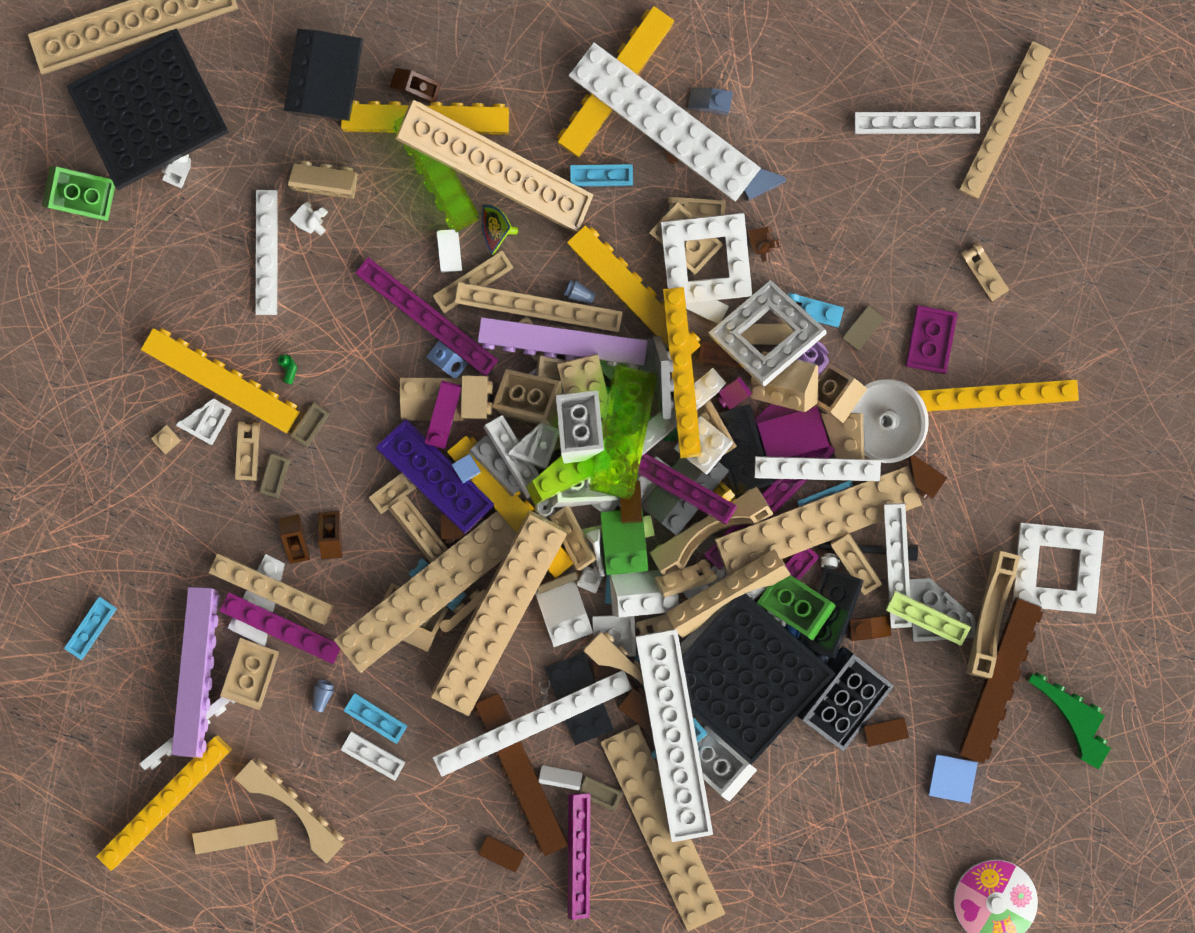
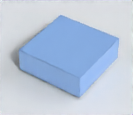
(466, 468)

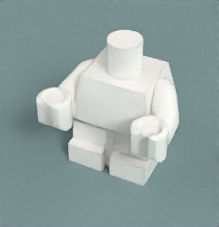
(177, 171)
(308, 219)

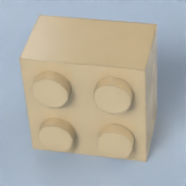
(838, 392)
(476, 397)

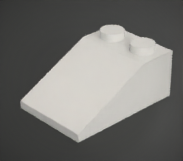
(579, 496)
(564, 614)
(722, 765)

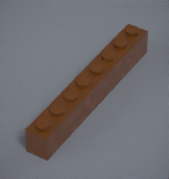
(998, 689)
(523, 780)

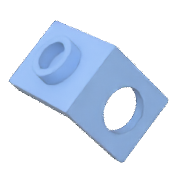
(445, 358)

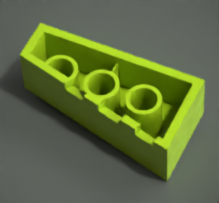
(558, 478)

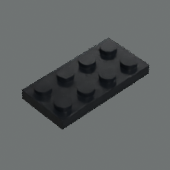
(741, 460)
(843, 592)
(568, 678)

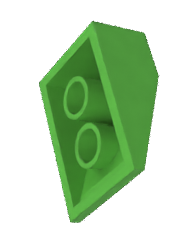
(78, 193)
(623, 544)
(797, 605)

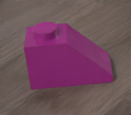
(733, 394)

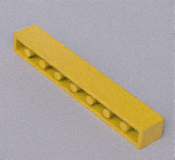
(634, 56)
(381, 118)
(624, 283)
(682, 372)
(219, 380)
(1000, 395)
(509, 506)
(163, 803)

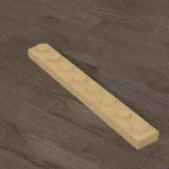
(1005, 120)
(538, 307)

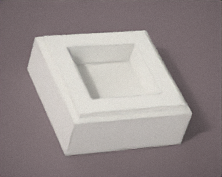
(589, 580)

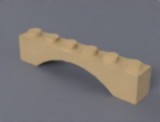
(676, 552)
(271, 589)
(695, 611)
(985, 641)
(605, 653)
(322, 839)

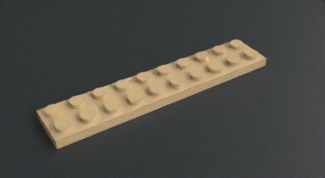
(118, 28)
(494, 166)
(818, 520)
(426, 593)
(676, 860)

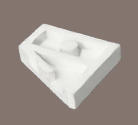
(206, 421)
(536, 446)

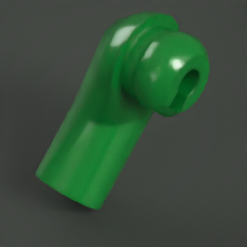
(289, 366)

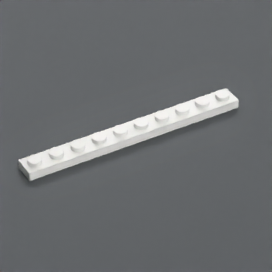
(532, 723)

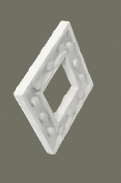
(728, 226)
(769, 297)
(1090, 545)

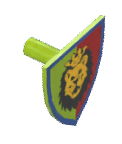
(495, 227)

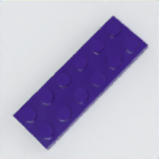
(434, 476)

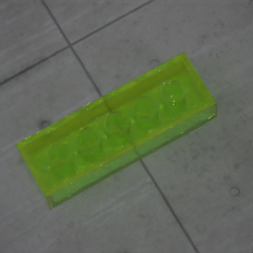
(446, 186)
(623, 432)

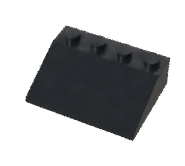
(323, 75)
(846, 700)

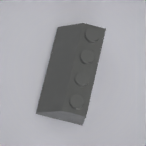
(673, 511)

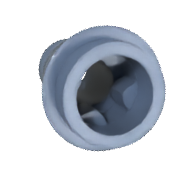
(578, 292)
(322, 694)

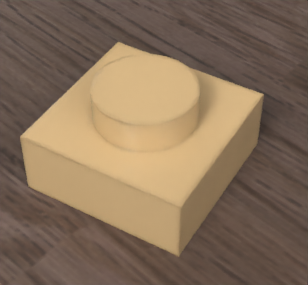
(166, 439)

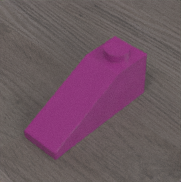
(443, 414)

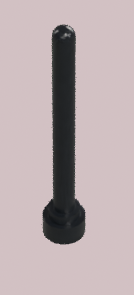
(912, 549)

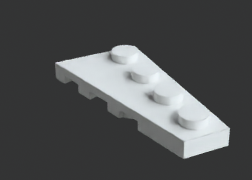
(273, 568)

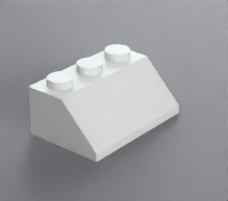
(579, 426)
(638, 595)

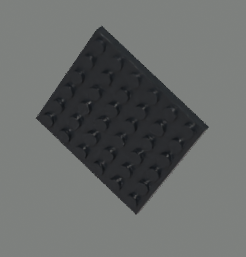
(147, 109)
(750, 677)

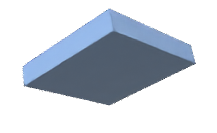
(952, 778)

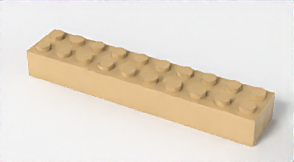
(498, 613)

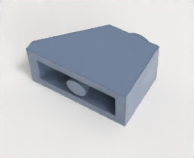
(710, 100)
(763, 182)

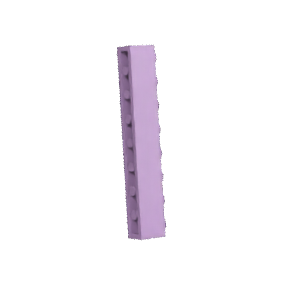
(561, 342)
(195, 672)

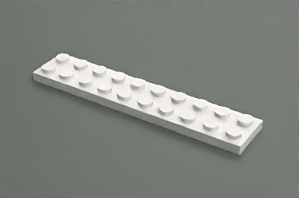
(664, 122)
(674, 735)

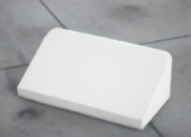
(449, 251)
(596, 543)
(560, 777)

